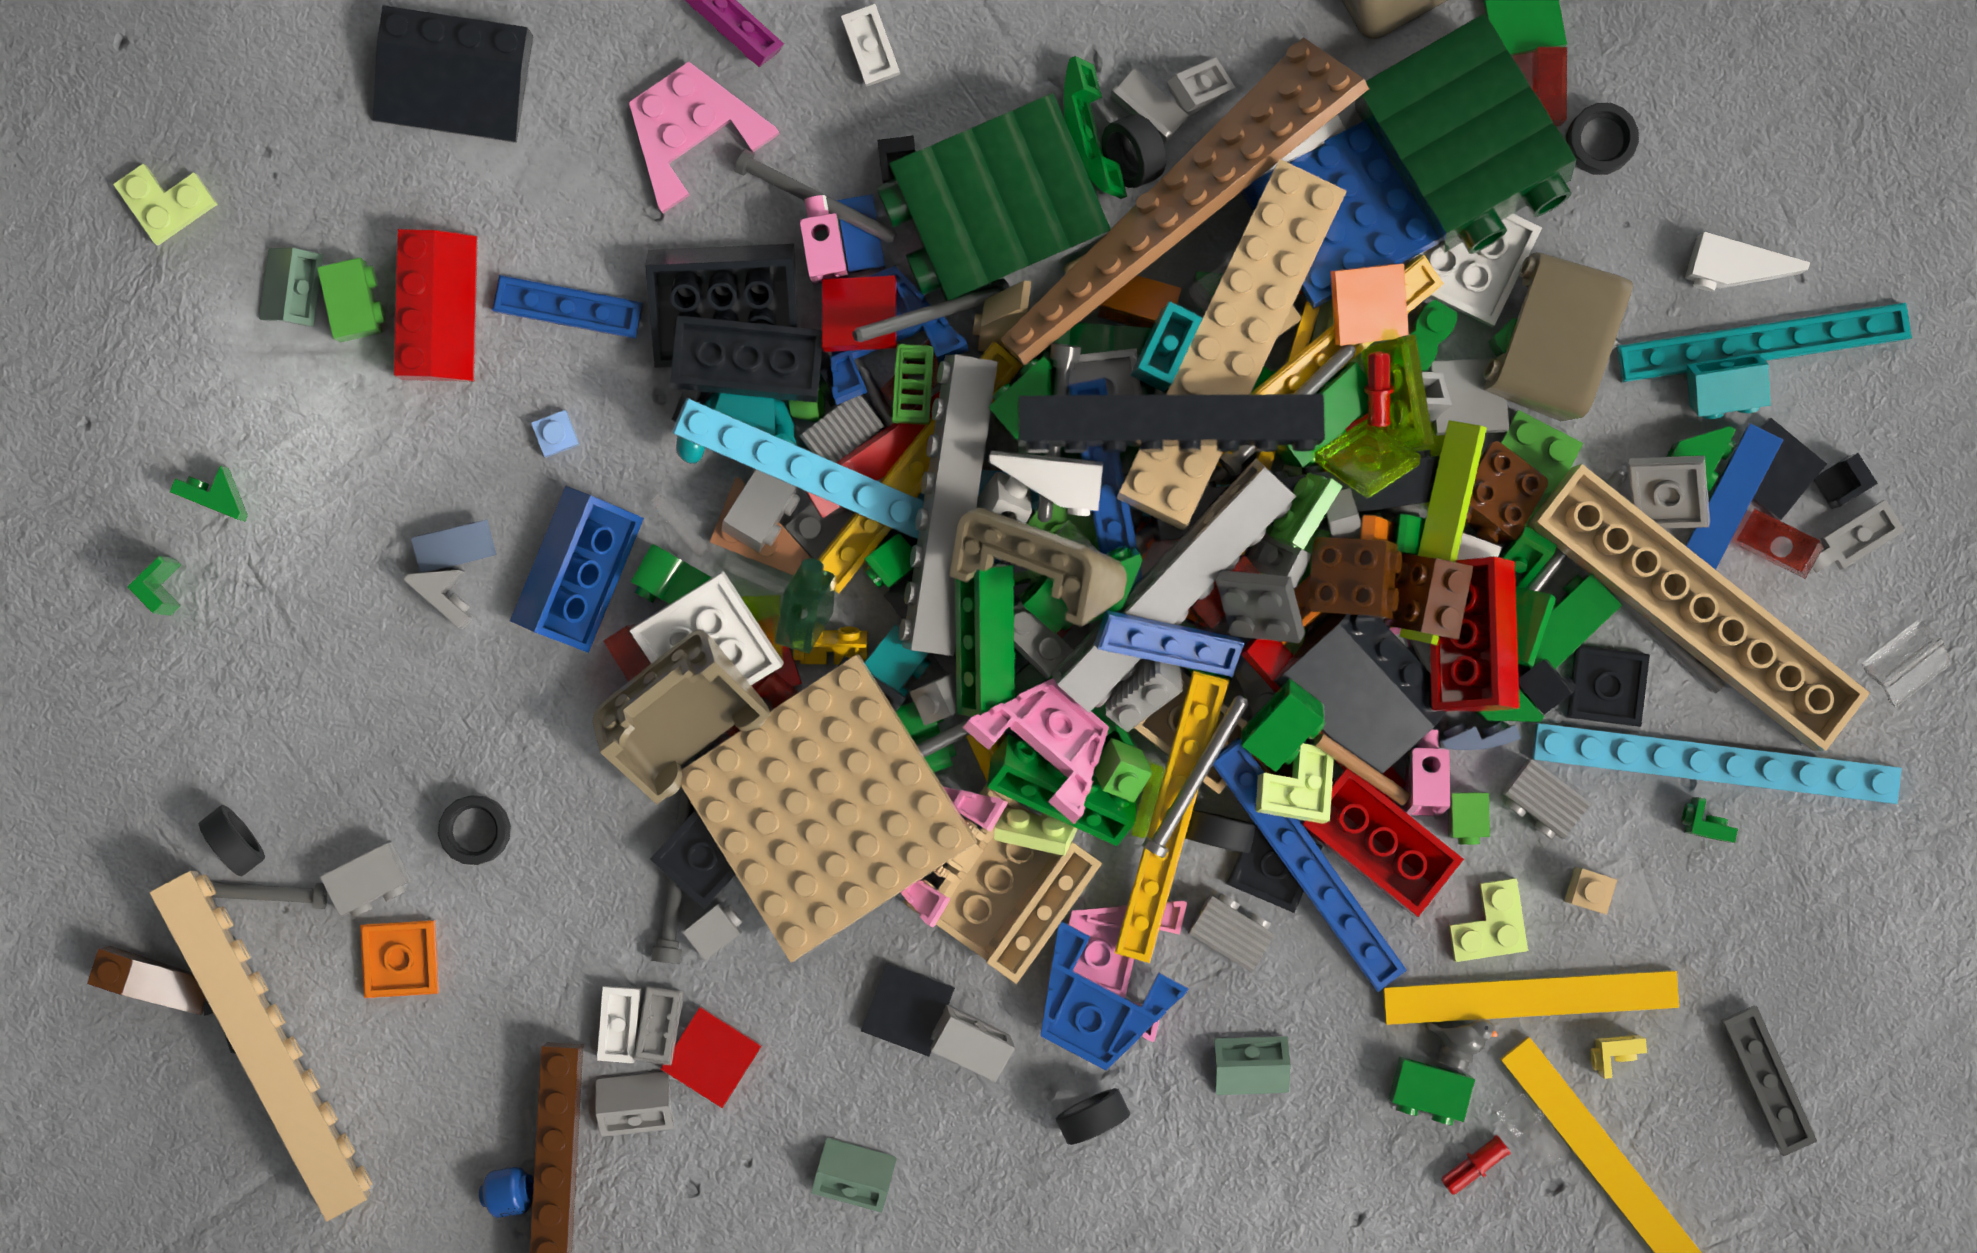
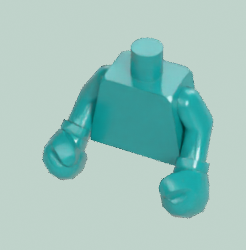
(759, 412)

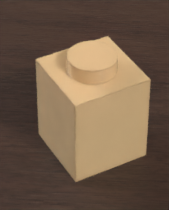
(1590, 890)

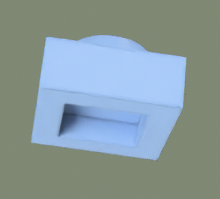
(555, 433)

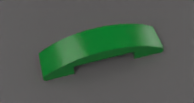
(1080, 90)

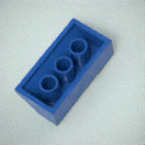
(576, 569)

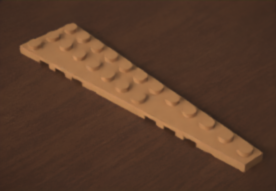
(1263, 127)

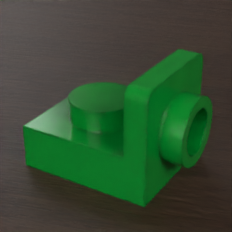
(1711, 828)

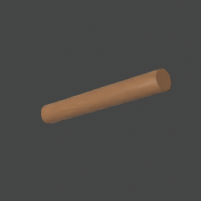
(1361, 769)

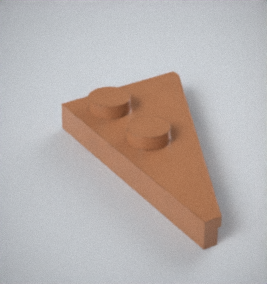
(783, 554)

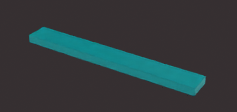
(1770, 340)

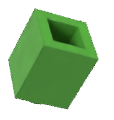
(1122, 770)
(1468, 817)

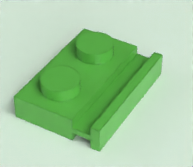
(1312, 501)

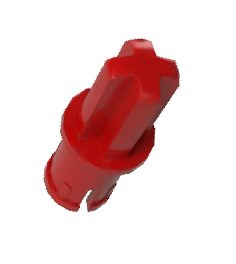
(1379, 389)
(1475, 1165)

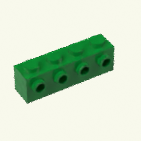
(985, 640)
(1032, 780)

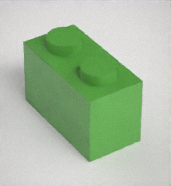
(351, 299)

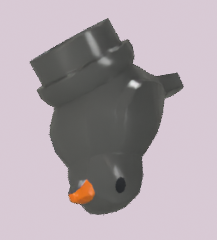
(1462, 1041)

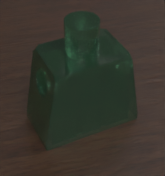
(808, 590)

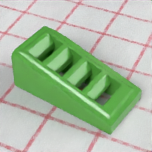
(913, 353)

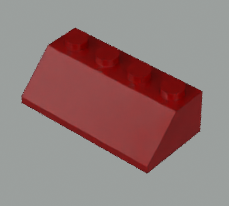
(435, 306)
(1482, 665)
(1384, 844)

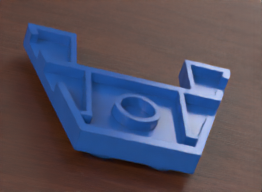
(944, 339)
(1091, 1017)

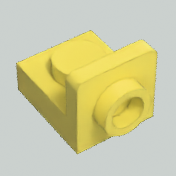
(1622, 1048)

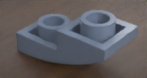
(453, 546)
(1468, 738)

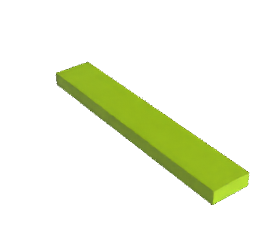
(1450, 499)

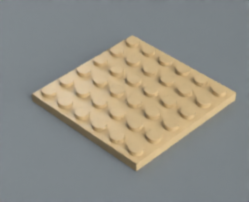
(825, 808)

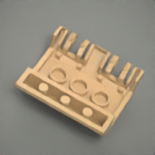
(1009, 895)

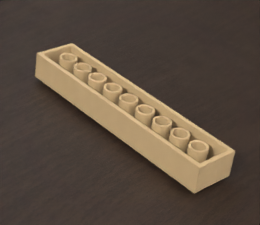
(1238, 330)
(1699, 608)
(261, 1043)

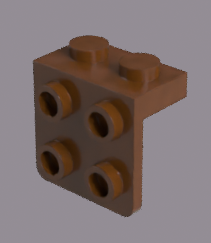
(1503, 495)
(1354, 577)
(1431, 595)

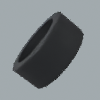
(1622, 119)
(1147, 144)
(1220, 831)
(447, 838)
(231, 840)
(1093, 1116)

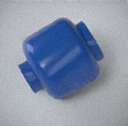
(507, 1192)

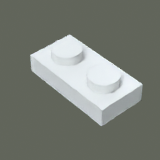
(870, 45)
(618, 1024)

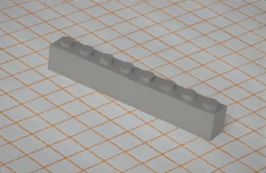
(949, 492)
(1181, 578)

